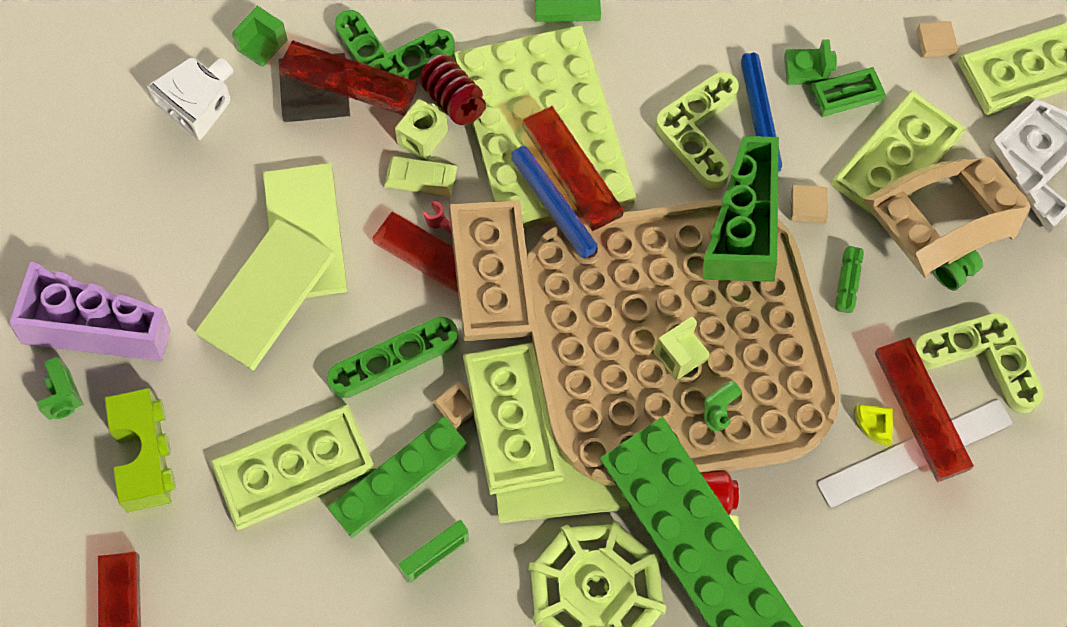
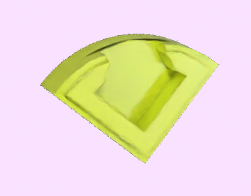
(875, 423)

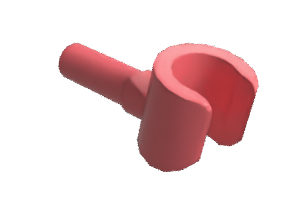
(438, 220)

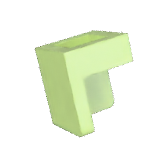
(681, 349)

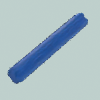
(758, 97)
(554, 202)

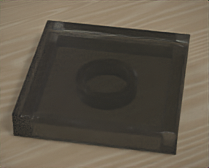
(308, 102)

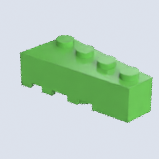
(747, 226)

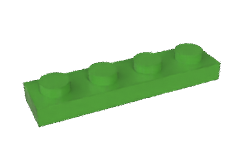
(397, 477)

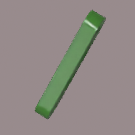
(390, 352)

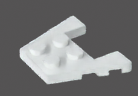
(1032, 154)

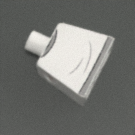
(193, 94)

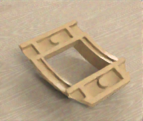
(918, 237)

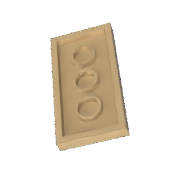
(492, 270)

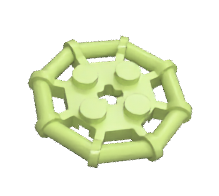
(593, 566)

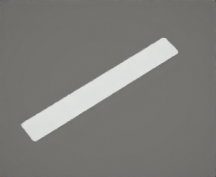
(908, 456)

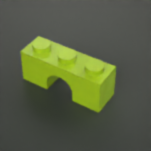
(146, 479)

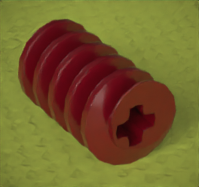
(452, 90)

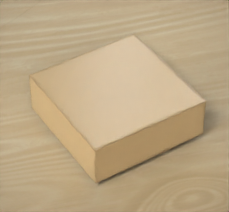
(937, 39)
(809, 203)
(455, 405)

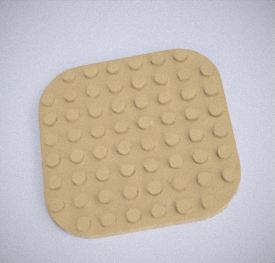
(604, 320)

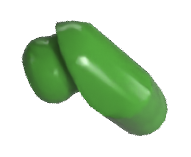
(716, 406)

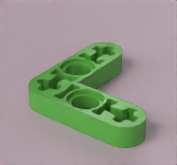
(384, 60)

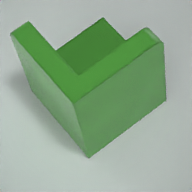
(259, 36)

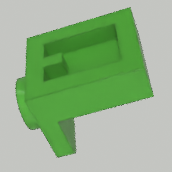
(809, 65)
(64, 392)

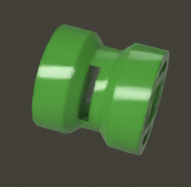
(955, 274)

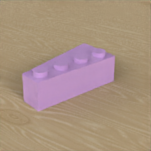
(85, 318)

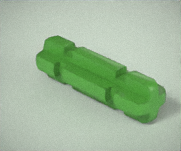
(849, 279)

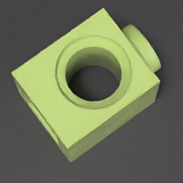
(422, 141)

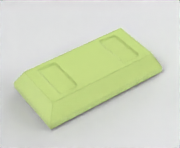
(420, 176)

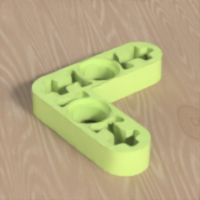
(688, 130)
(993, 348)

